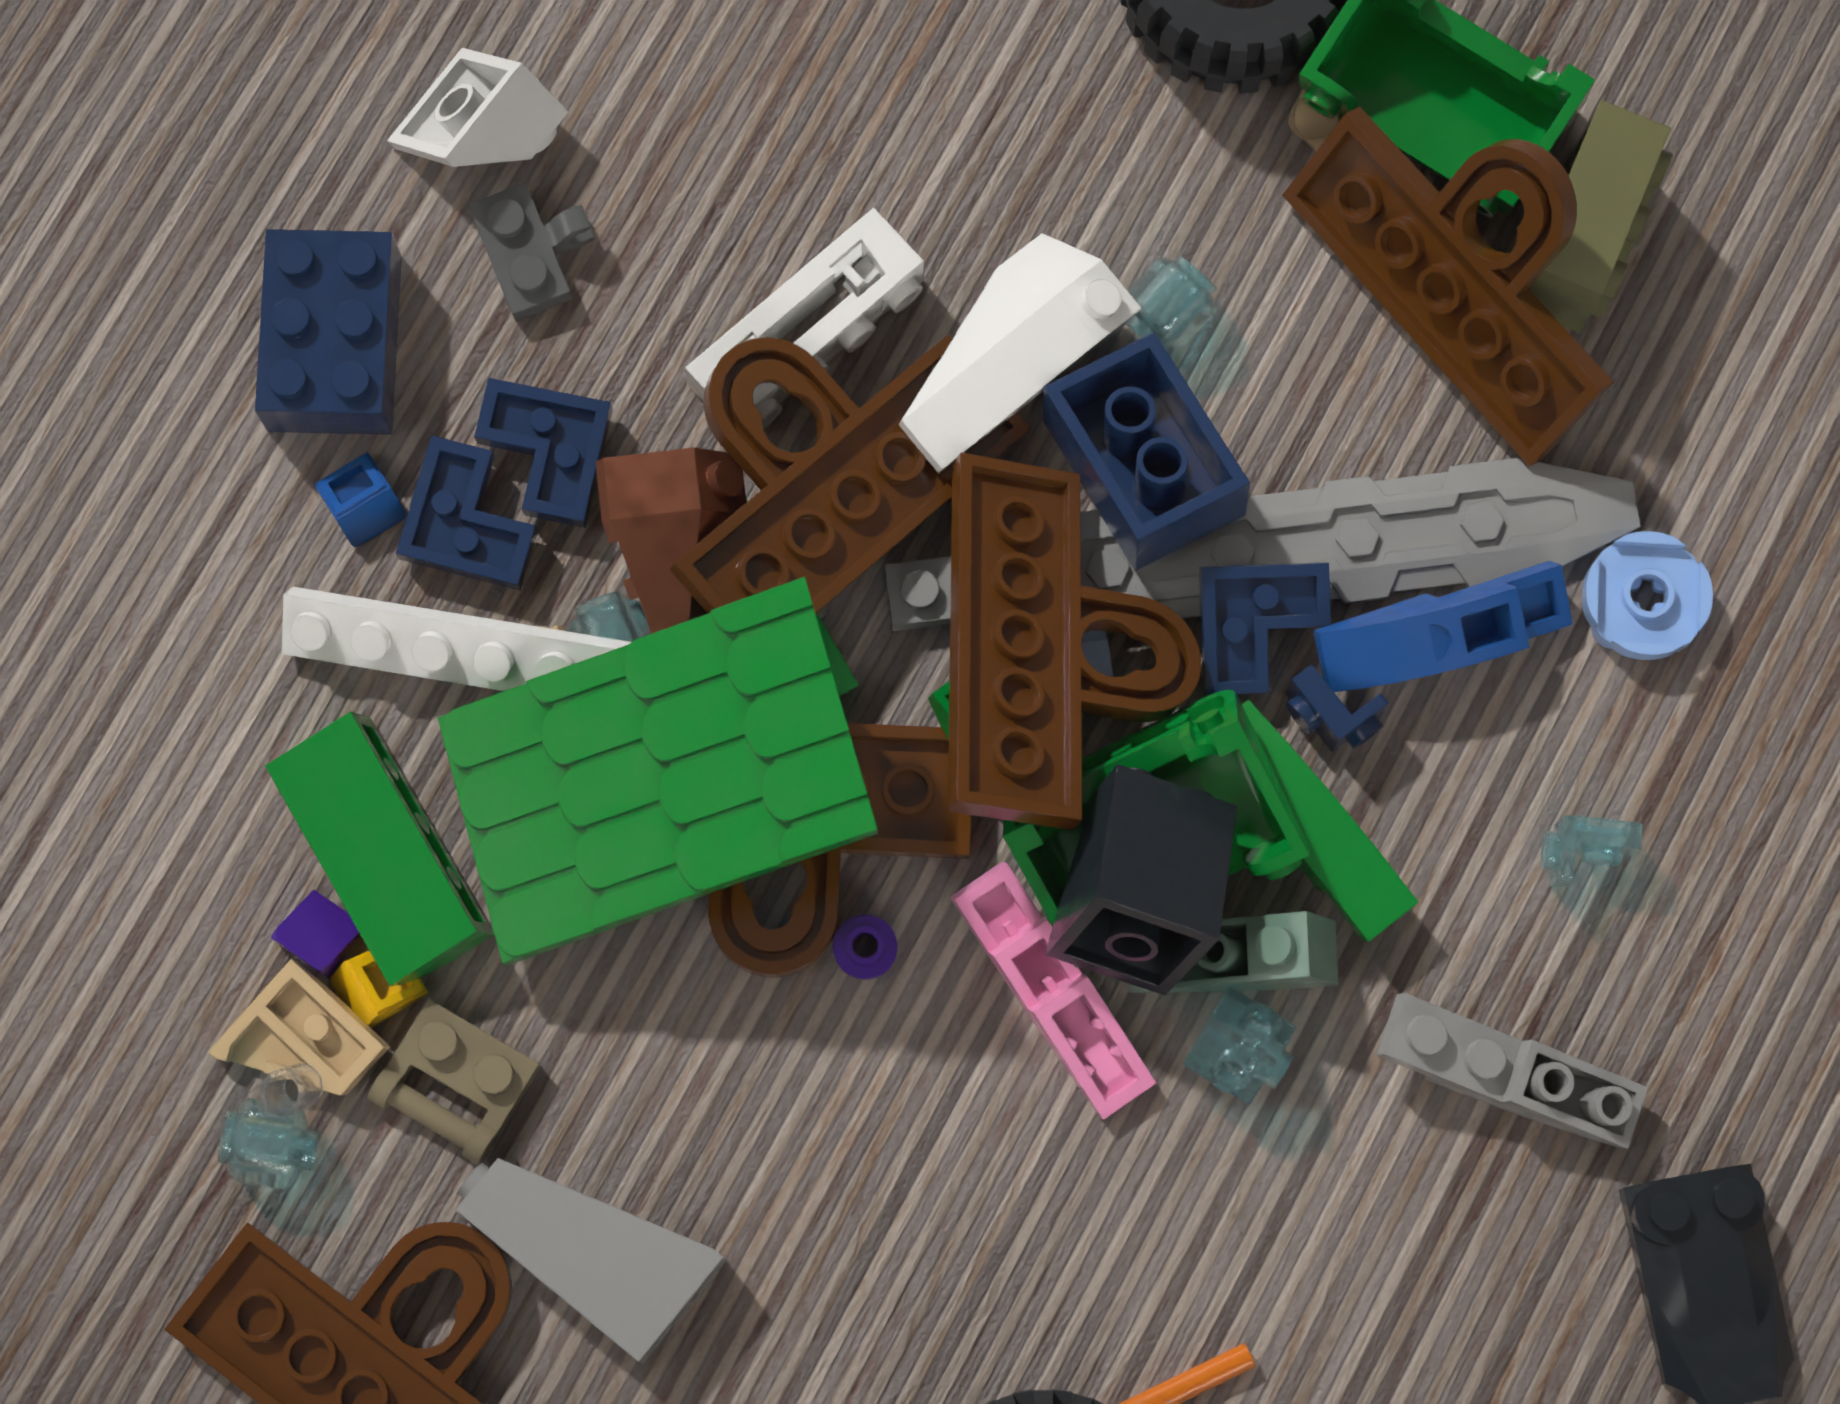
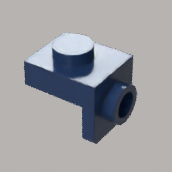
(1319, 709)

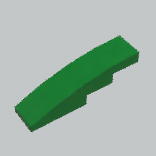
(1341, 855)

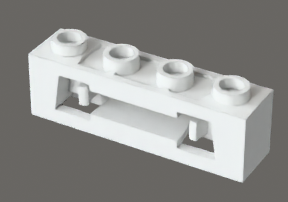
(876, 255)

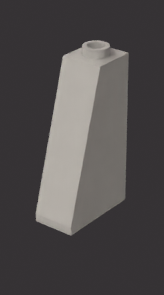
(599, 1259)

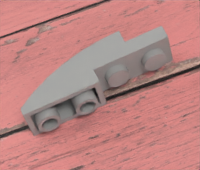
(1511, 1072)

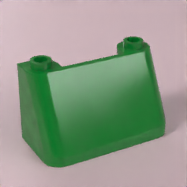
(1439, 85)
(1198, 748)

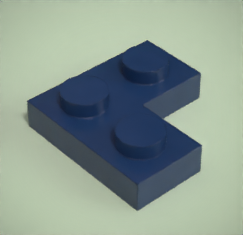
(562, 434)
(449, 530)
(1239, 608)

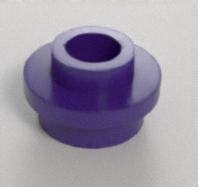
(869, 967)

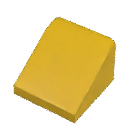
(368, 994)

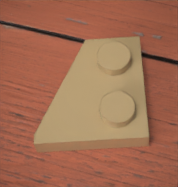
(302, 1023)

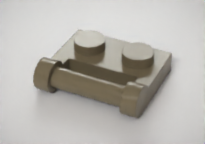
(465, 1062)

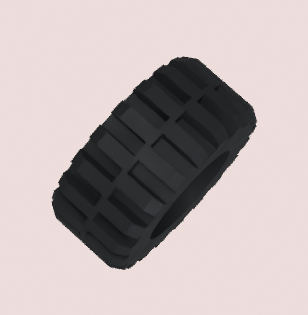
(1231, 42)

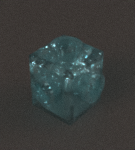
(1242, 1047)

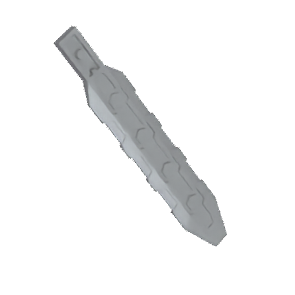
(1372, 533)

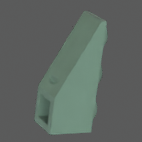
(1266, 955)

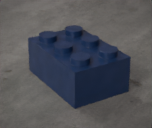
(328, 332)
(1145, 451)

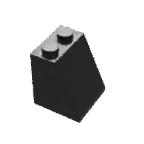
(1145, 881)

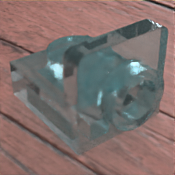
(1598, 839)

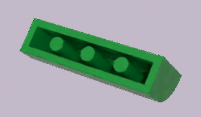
(379, 849)

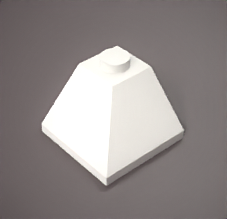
(480, 114)

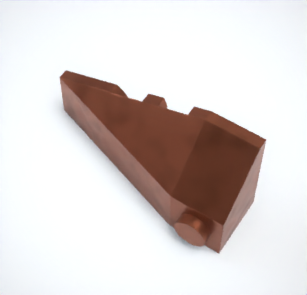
(658, 512)

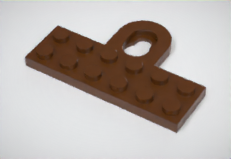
(1447, 284)
(823, 508)
(1020, 651)
(908, 794)
(303, 1342)

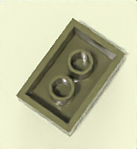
(1613, 182)

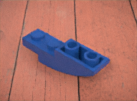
(1444, 632)

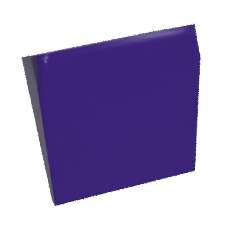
(317, 933)

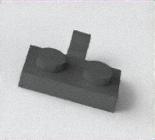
(526, 250)

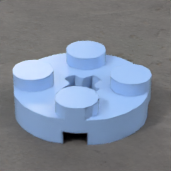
(1673, 571)

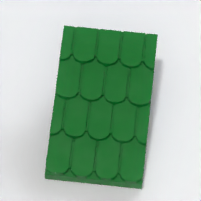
(657, 772)

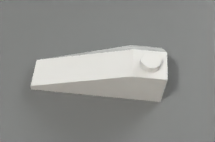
(1024, 332)

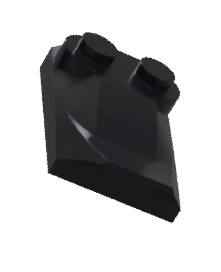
(1710, 1285)

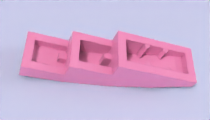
(1053, 991)

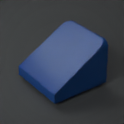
(360, 500)

